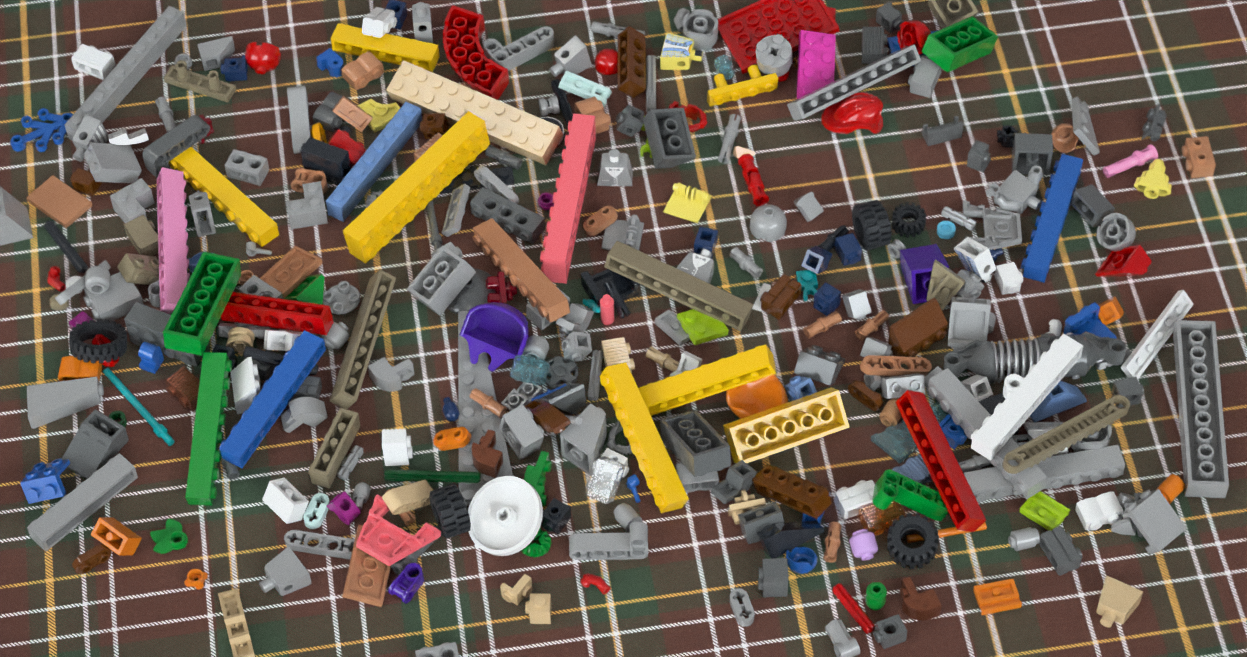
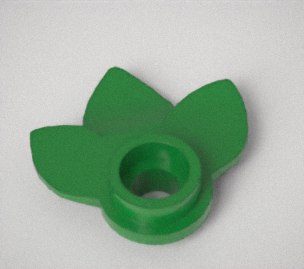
(167, 538)

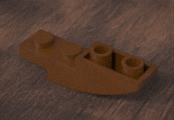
(548, 416)

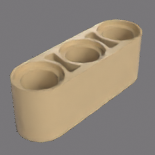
(408, 497)

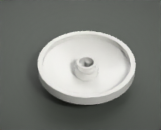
(505, 515)

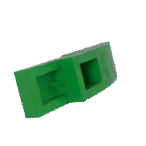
(536, 475)

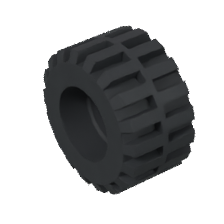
(871, 224)
(450, 511)
(912, 525)

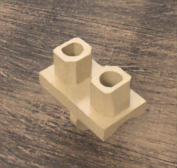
(743, 504)

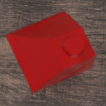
(1127, 262)

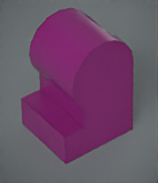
(344, 508)

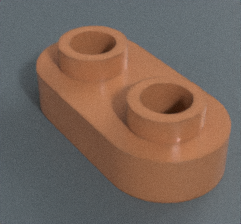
(600, 220)

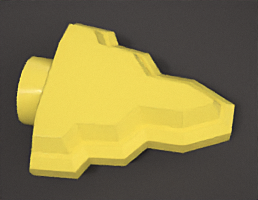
(1154, 181)

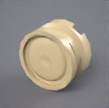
(240, 338)

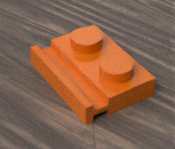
(997, 596)

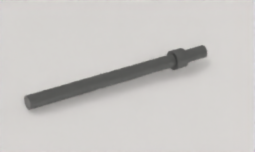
(436, 239)

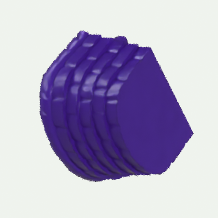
(495, 330)

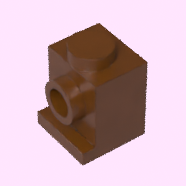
(84, 182)

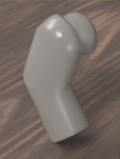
(678, 19)

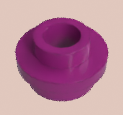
(545, 197)

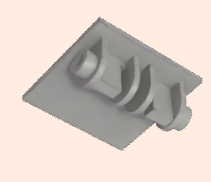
(626, 232)

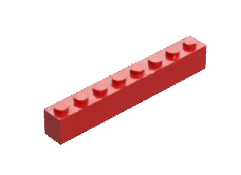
(940, 461)

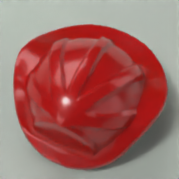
(853, 113)

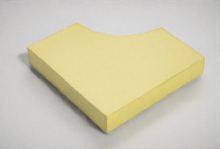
(380, 112)

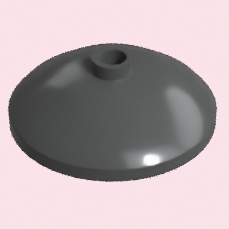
(472, 294)

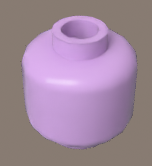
(863, 544)

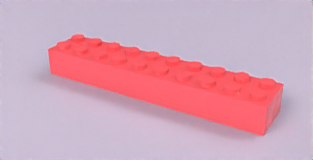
(568, 198)

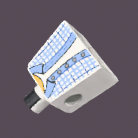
(976, 258)

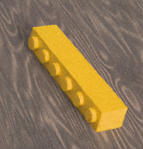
(386, 49)

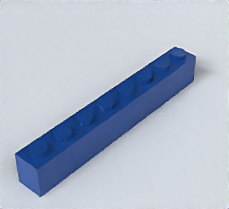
(1053, 216)
(272, 399)

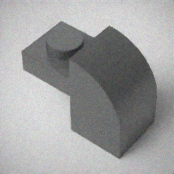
(738, 478)

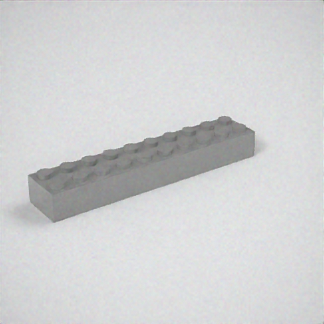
(1200, 409)

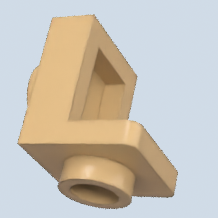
(518, 592)

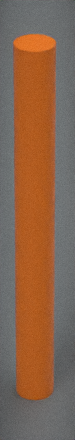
(943, 533)

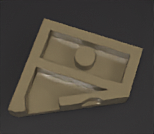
(943, 284)

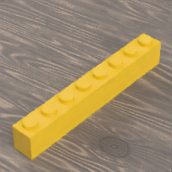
(226, 196)
(708, 379)
(643, 437)

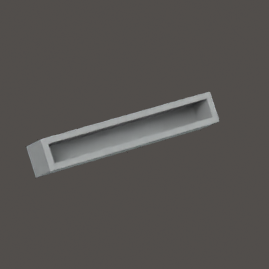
(82, 502)

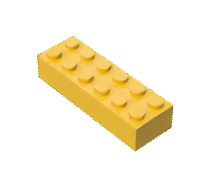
(786, 426)

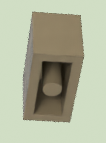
(142, 235)

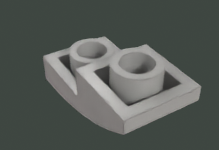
(522, 395)

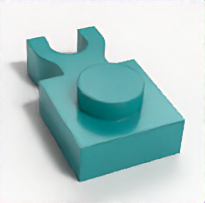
(808, 281)

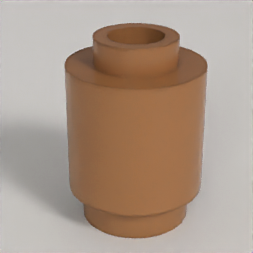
(890, 414)

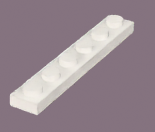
(1157, 335)

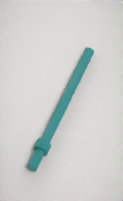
(159, 429)

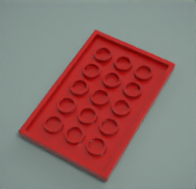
(764, 18)

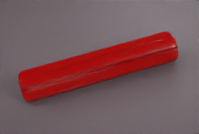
(853, 608)

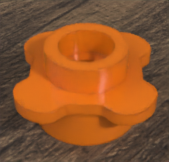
(194, 574)

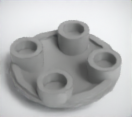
(341, 298)

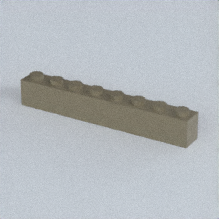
(678, 285)
(362, 340)

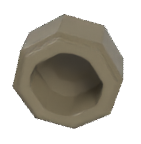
(56, 306)

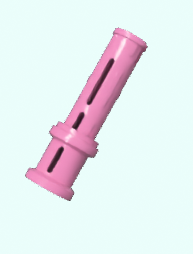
(1138, 158)

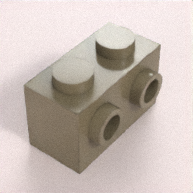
(139, 268)

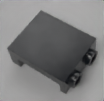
(594, 285)

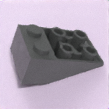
(95, 444)

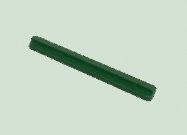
(433, 476)

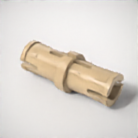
(662, 359)

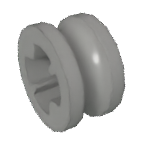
(895, 247)

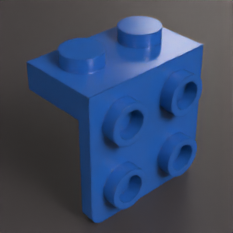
(1087, 321)
(44, 481)

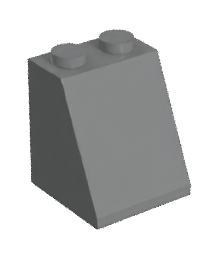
(13, 219)
(585, 442)

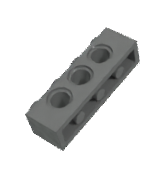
(508, 215)

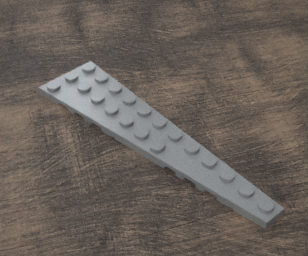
(473, 415)

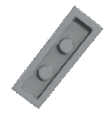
(456, 210)

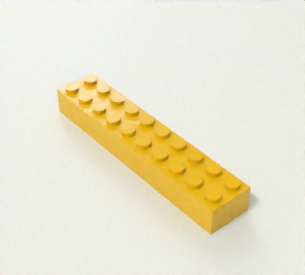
(416, 187)

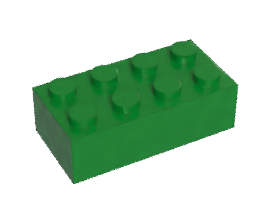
(959, 44)

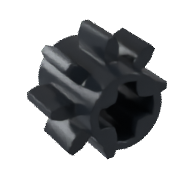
(1006, 136)

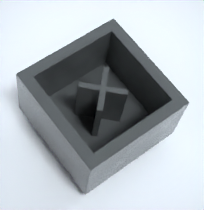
(1032, 151)

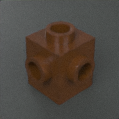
(433, 124)

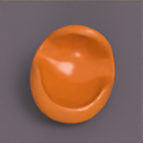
(756, 396)

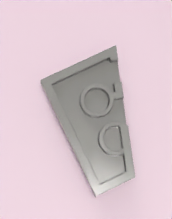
(1083, 126)

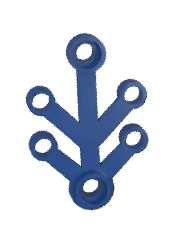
(18, 142)

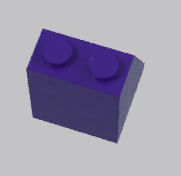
(917, 269)

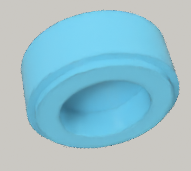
(946, 230)

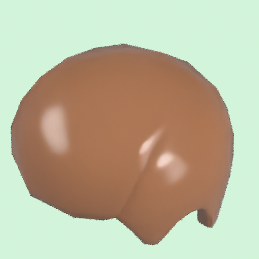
(1064, 138)

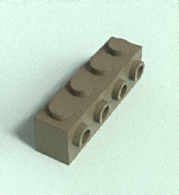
(334, 448)

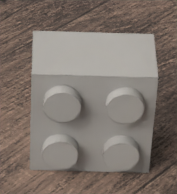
(521, 432)

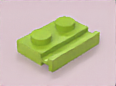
(1044, 511)

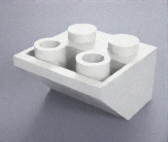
(245, 384)

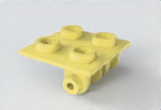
(687, 202)

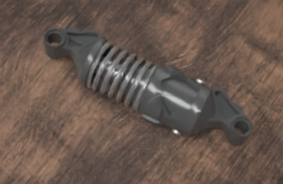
(986, 361)

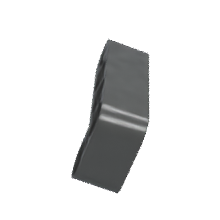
(174, 143)

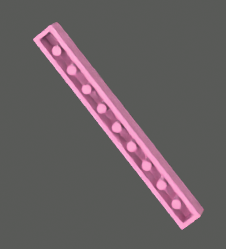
(171, 237)

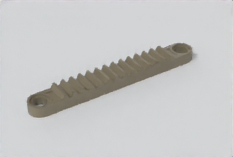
(1066, 434)

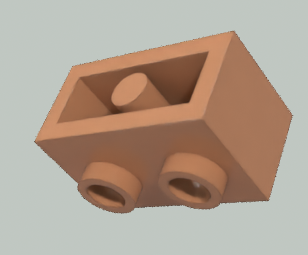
(1199, 157)

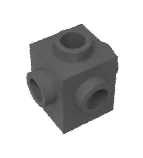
(630, 120)

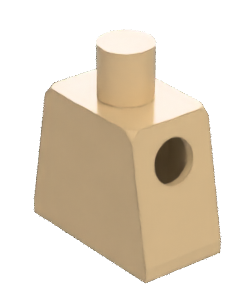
(1117, 601)

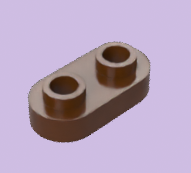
(866, 396)
(91, 558)

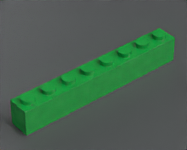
(207, 429)

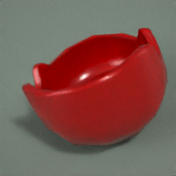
(607, 62)

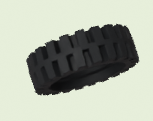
(98, 352)

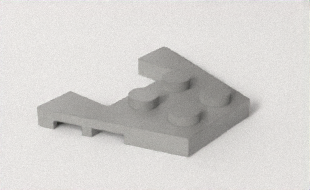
(999, 226)

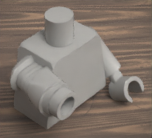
(1017, 191)

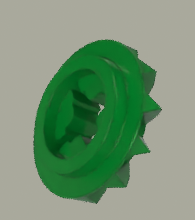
(540, 549)

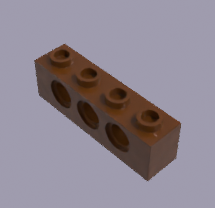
(631, 62)

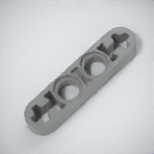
(76, 287)
(321, 548)

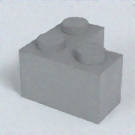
(132, 200)
(309, 210)

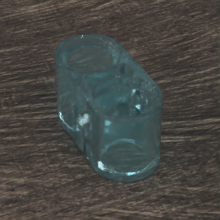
(529, 369)

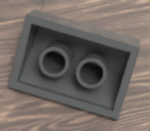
(669, 137)

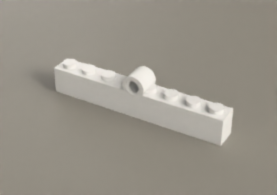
(1025, 395)

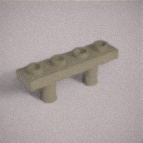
(206, 85)

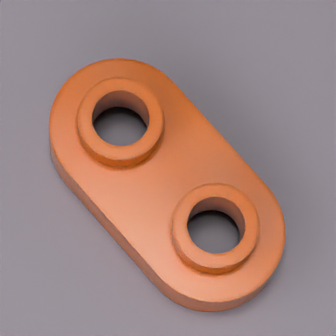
(449, 438)

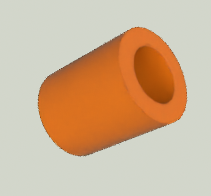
(1171, 487)

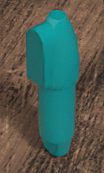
(591, 305)

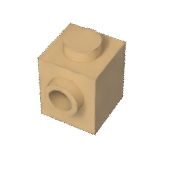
(539, 608)

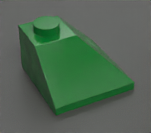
(309, 291)

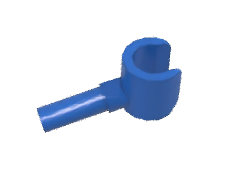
(632, 482)

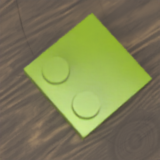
(701, 327)

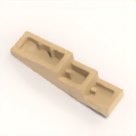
(236, 624)

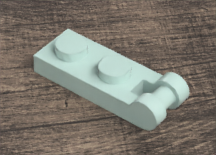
(584, 87)

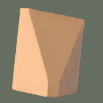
(739, 151)

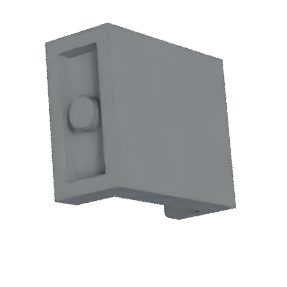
(968, 321)
(1155, 520)

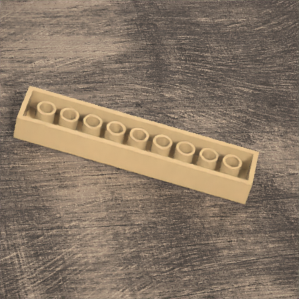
(504, 123)

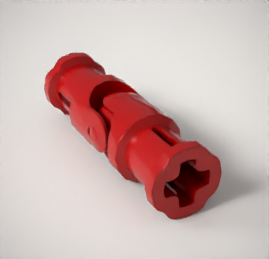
(753, 179)

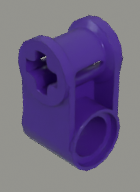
(407, 586)

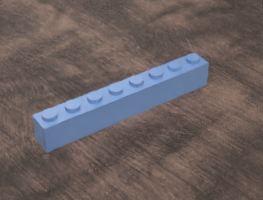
(374, 161)

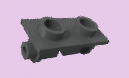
(1155, 121)

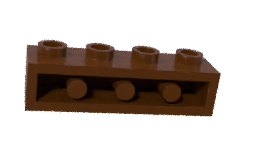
(792, 491)

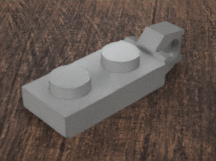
(259, 331)

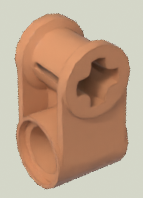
(308, 176)

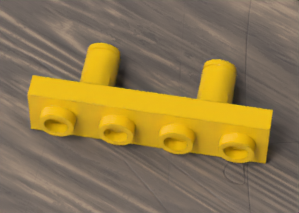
(734, 92)

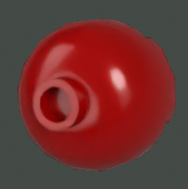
(913, 33)
(262, 58)

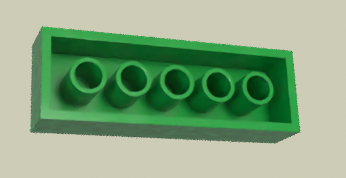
(202, 303)

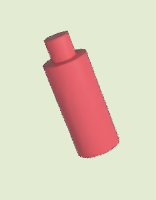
(607, 310)

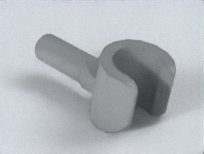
(251, 249)

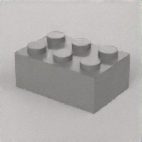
(441, 280)

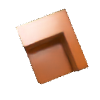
(1110, 311)

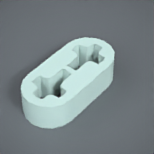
(313, 509)

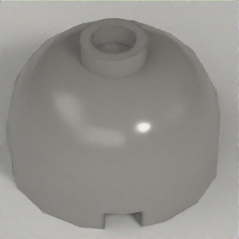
(768, 223)
(1116, 232)

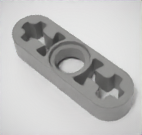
(494, 184)

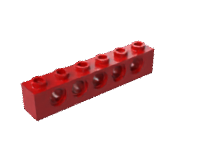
(278, 313)

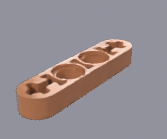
(876, 367)

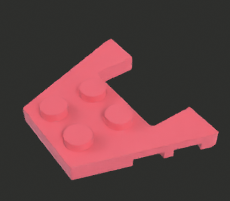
(388, 541)

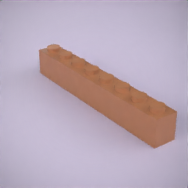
(521, 270)

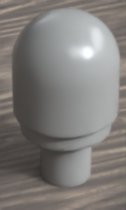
(361, 494)

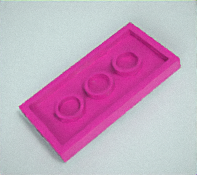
(815, 61)

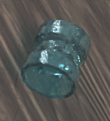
(724, 66)

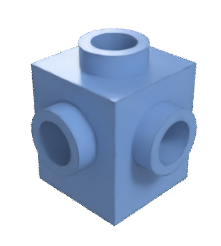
(799, 387)

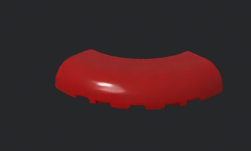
(463, 50)

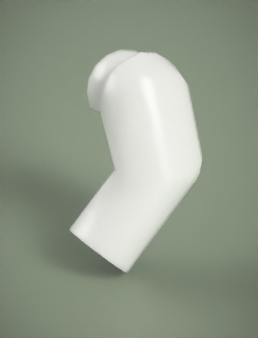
(1055, 327)

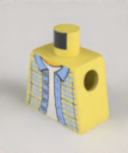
(678, 53)

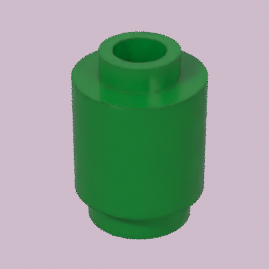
(875, 595)

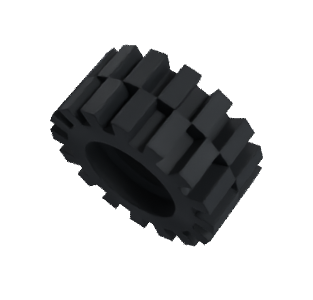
(908, 211)

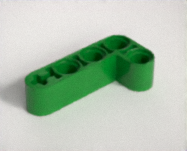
(905, 491)

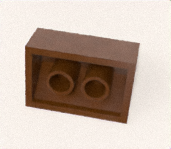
(918, 330)

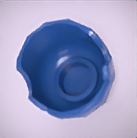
(801, 560)

